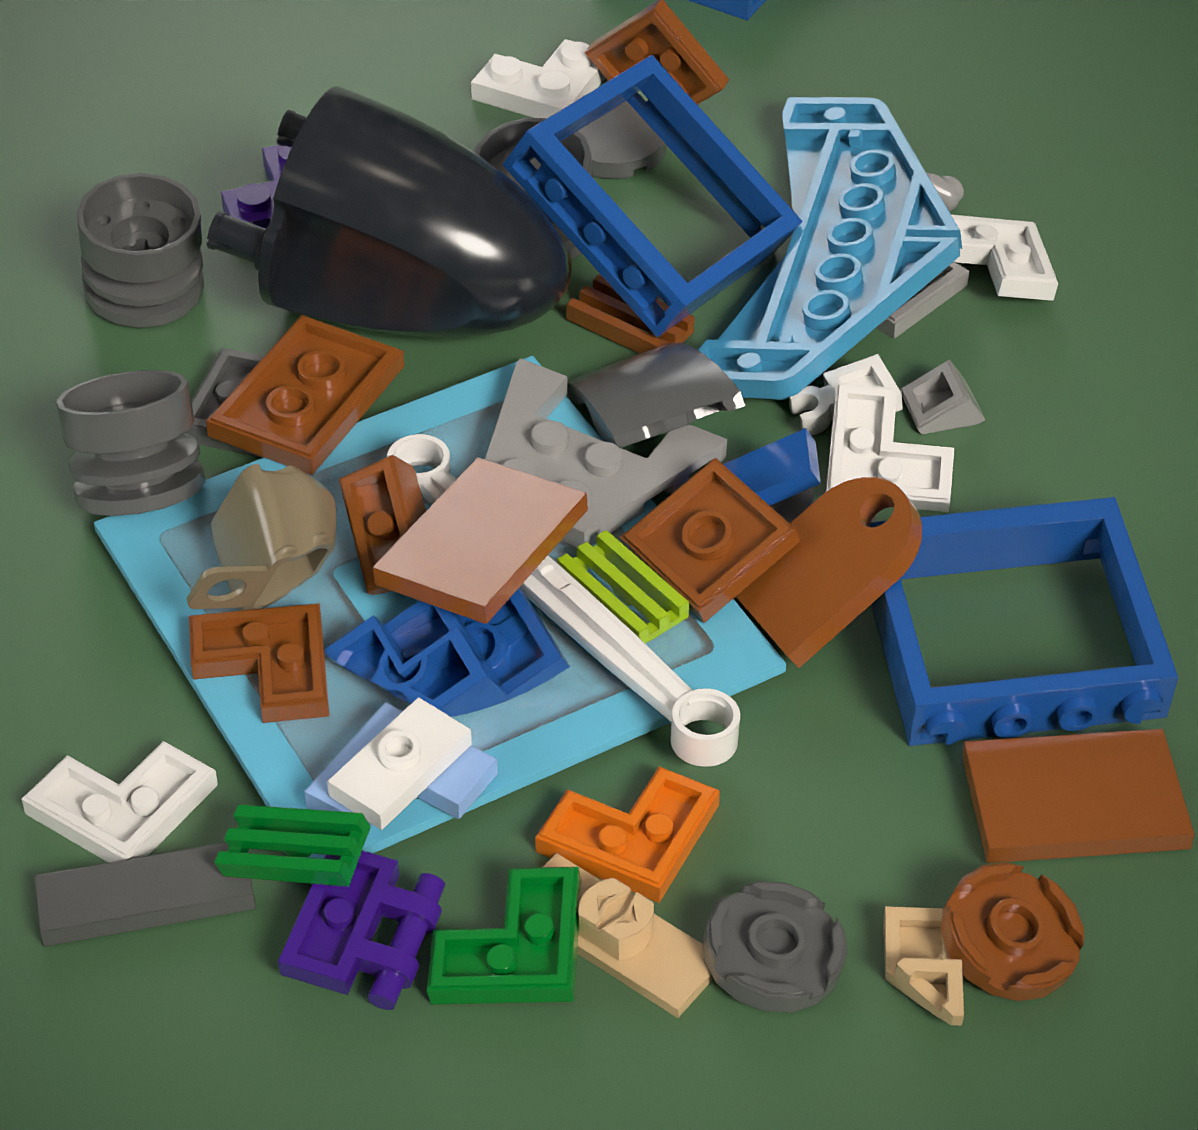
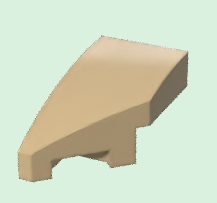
(920, 963)

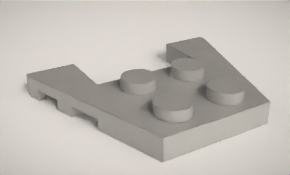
(612, 477)

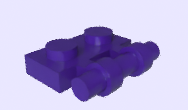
(338, 926)

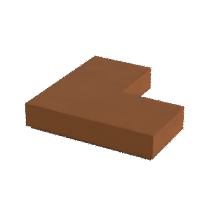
(664, 36)
(275, 643)

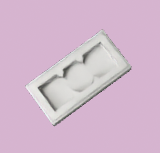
(399, 763)

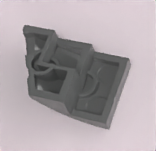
(654, 393)

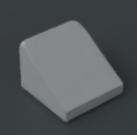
(941, 400)

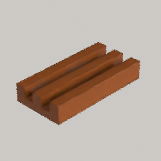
(628, 327)

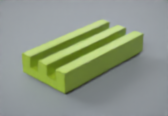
(631, 582)

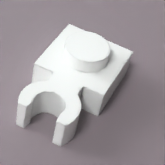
(822, 400)

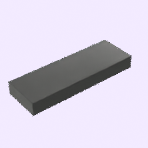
(137, 895)

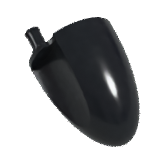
(396, 229)

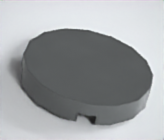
(622, 143)
(774, 947)

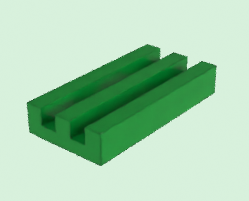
(298, 835)

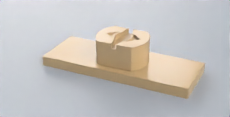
(636, 945)

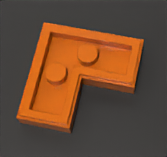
(636, 847)

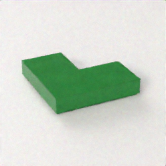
(526, 959)

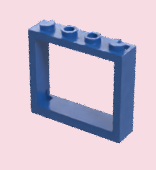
(606, 232)
(1036, 703)

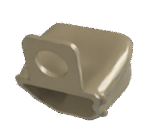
(267, 538)

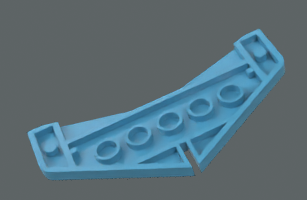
(863, 248)

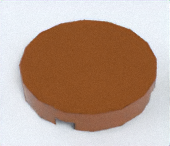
(1012, 932)

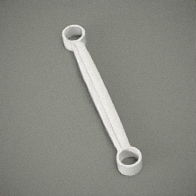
(602, 632)

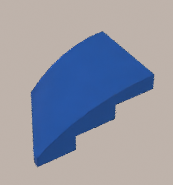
(453, 658)

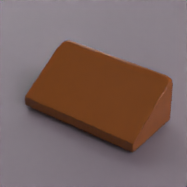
(381, 508)

